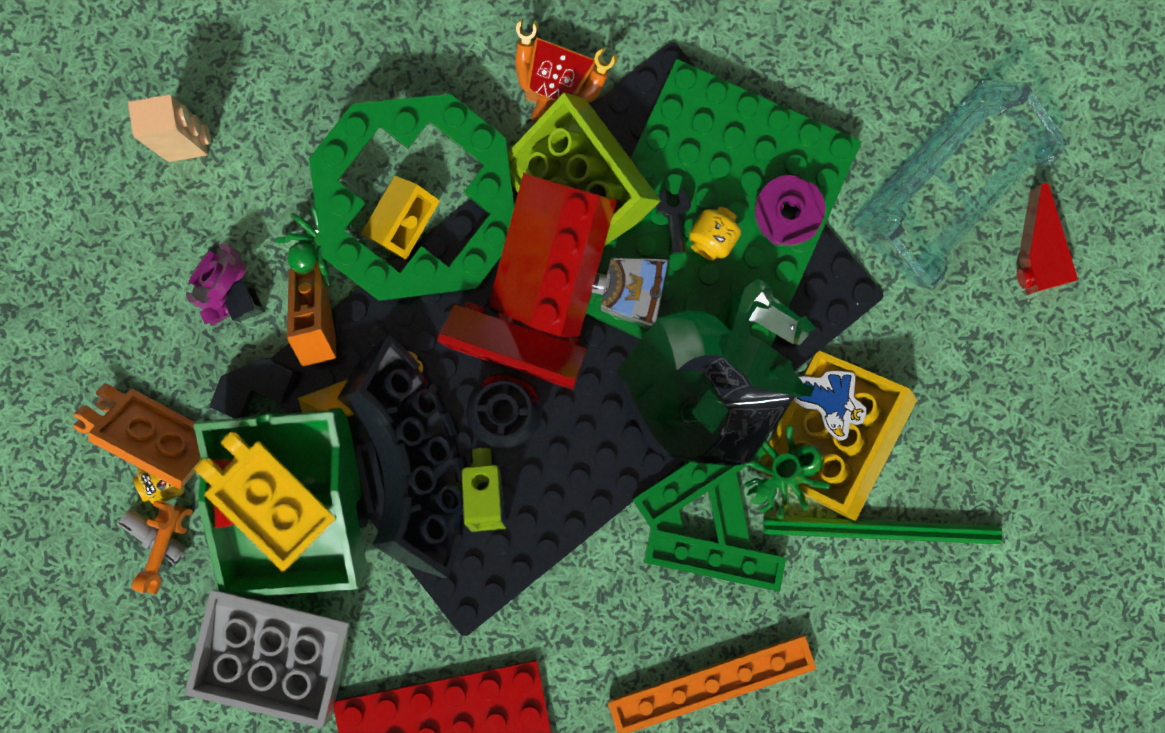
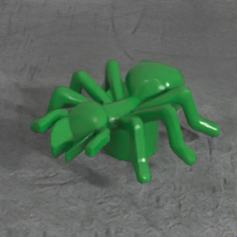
(305, 254)
(789, 470)

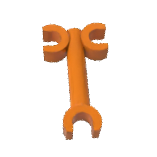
(167, 521)

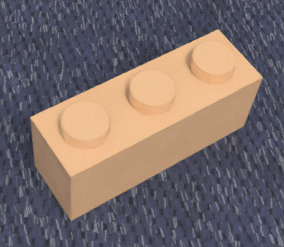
(168, 128)

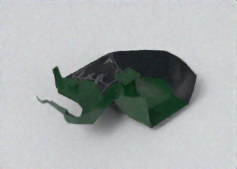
(710, 386)

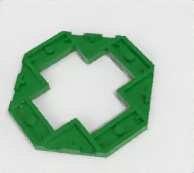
(338, 206)

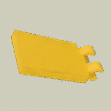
(265, 501)

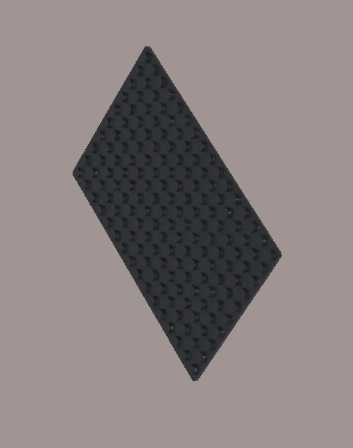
(588, 446)

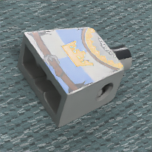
(632, 289)

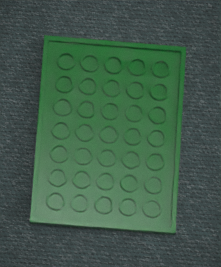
(723, 152)

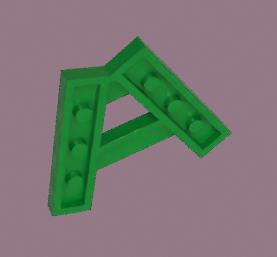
(731, 554)

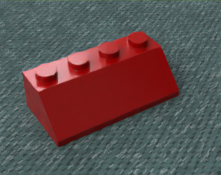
(513, 346)

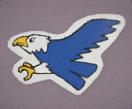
(835, 401)

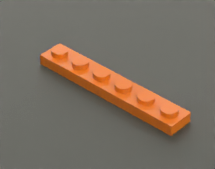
(711, 684)

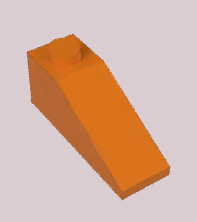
(310, 318)

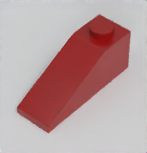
(1044, 252)

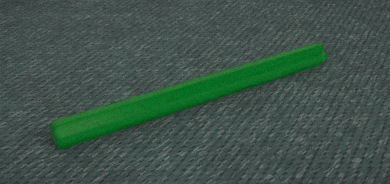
(882, 530)

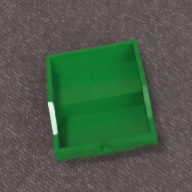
(322, 457)

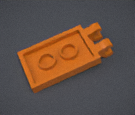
(142, 434)

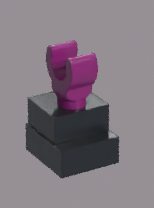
(240, 304)

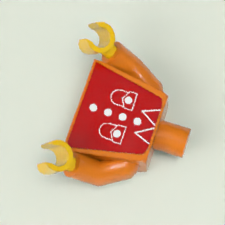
(551, 70)

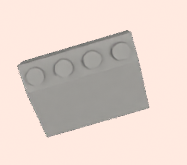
(268, 659)

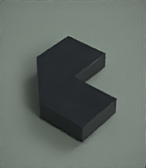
(238, 386)

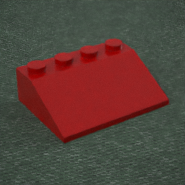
(551, 255)

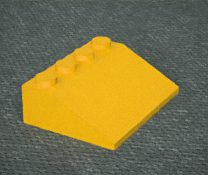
(850, 463)

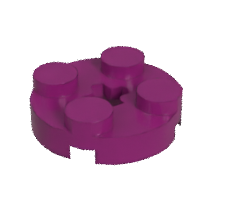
(797, 193)
(215, 277)

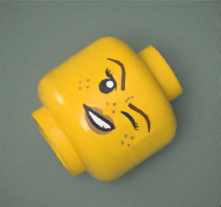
(715, 233)

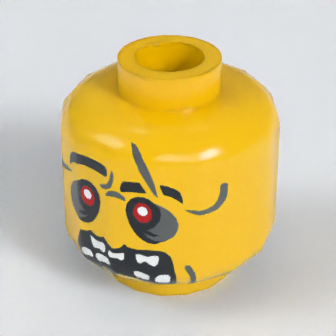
(153, 488)

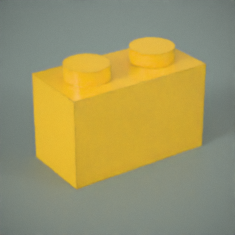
(400, 217)

